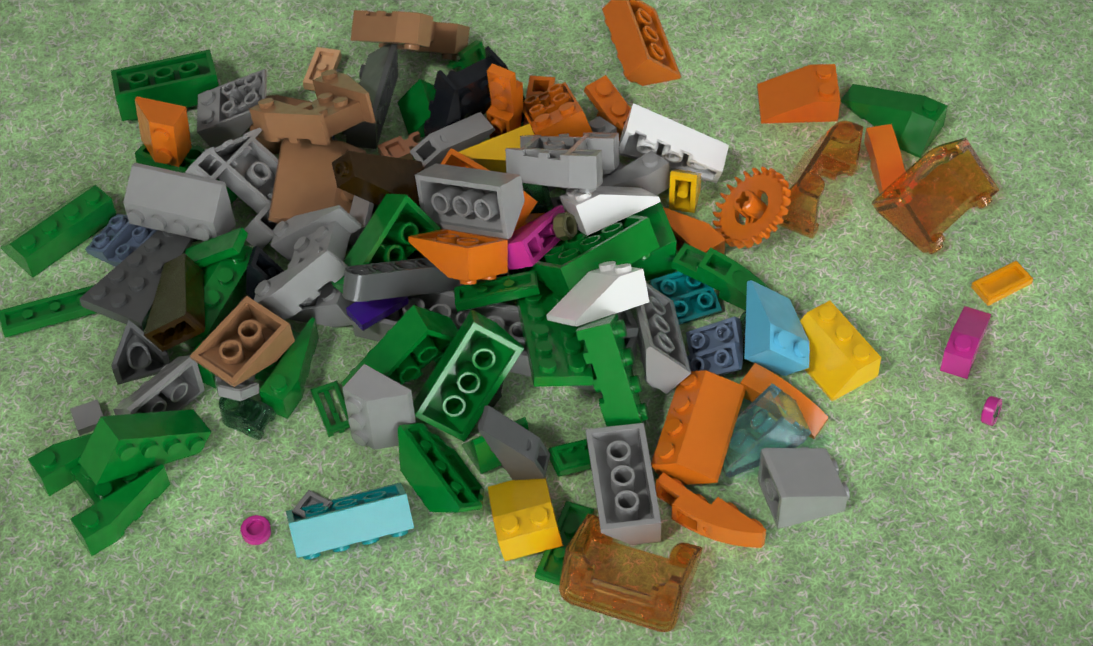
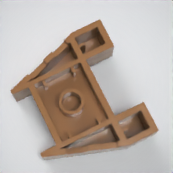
(410, 32)
(338, 107)

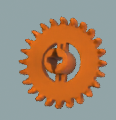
(747, 201)

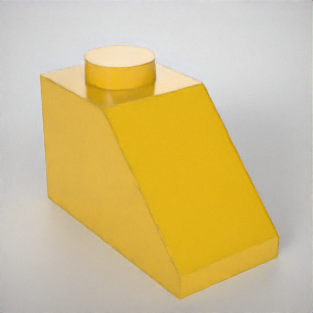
(684, 190)

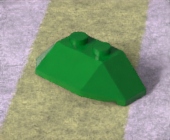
(437, 471)

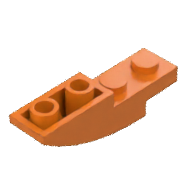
(506, 100)
(608, 102)
(715, 521)

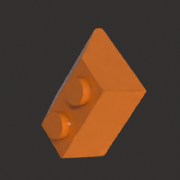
(164, 130)

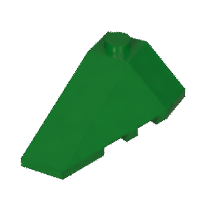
(913, 116)

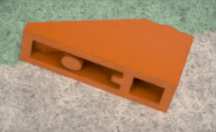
(694, 232)

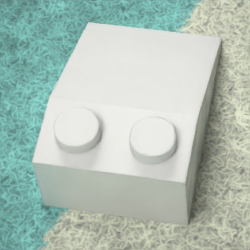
(605, 205)
(601, 294)

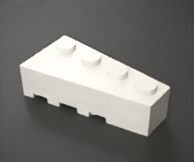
(672, 141)

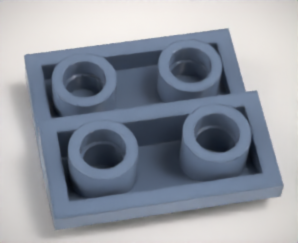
(118, 240)
(716, 347)

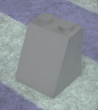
(801, 484)

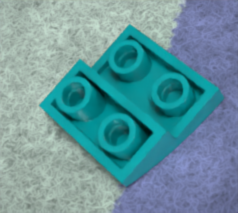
(690, 297)

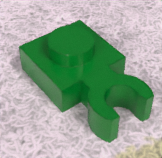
(469, 55)

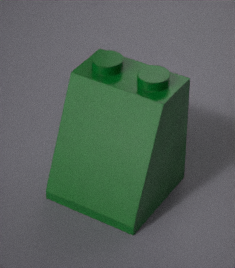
(661, 259)

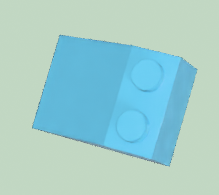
(774, 332)

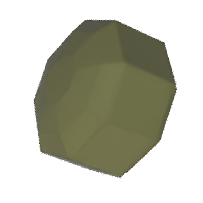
(565, 226)

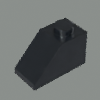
(259, 268)

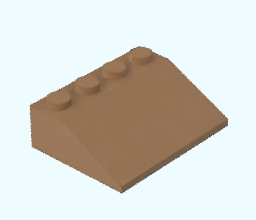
(307, 179)

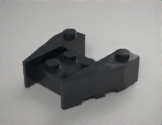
(462, 94)

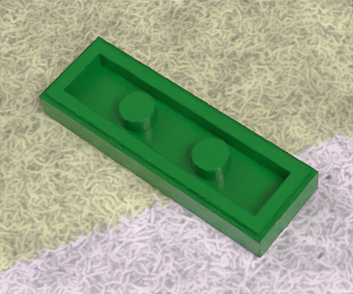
(217, 248)
(496, 290)
(568, 524)

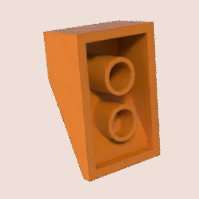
(801, 96)
(463, 254)

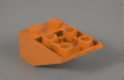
(555, 113)

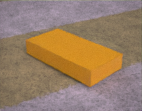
(1002, 283)

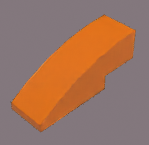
(884, 155)
(760, 378)

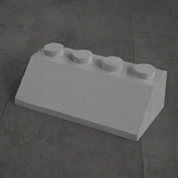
(471, 199)
(178, 203)
(660, 342)
(624, 483)

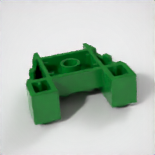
(287, 376)
(113, 502)

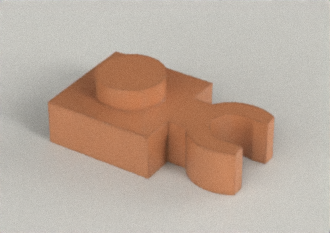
(398, 147)

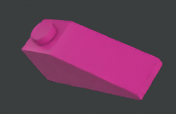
(532, 240)
(964, 342)

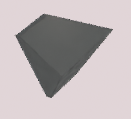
(137, 356)

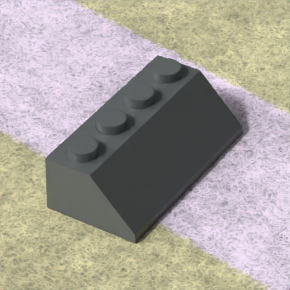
(379, 79)

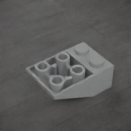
(225, 110)
(327, 308)

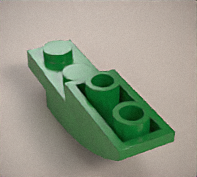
(717, 272)

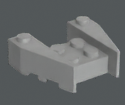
(565, 160)
(646, 172)
(249, 173)
(316, 252)

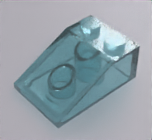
(767, 422)

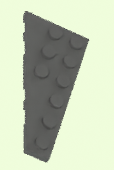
(132, 285)

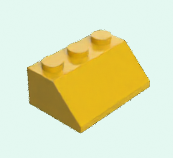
(838, 352)

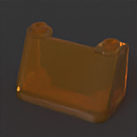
(828, 157)
(936, 194)
(627, 580)

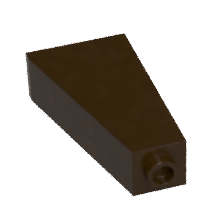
(376, 175)
(177, 305)

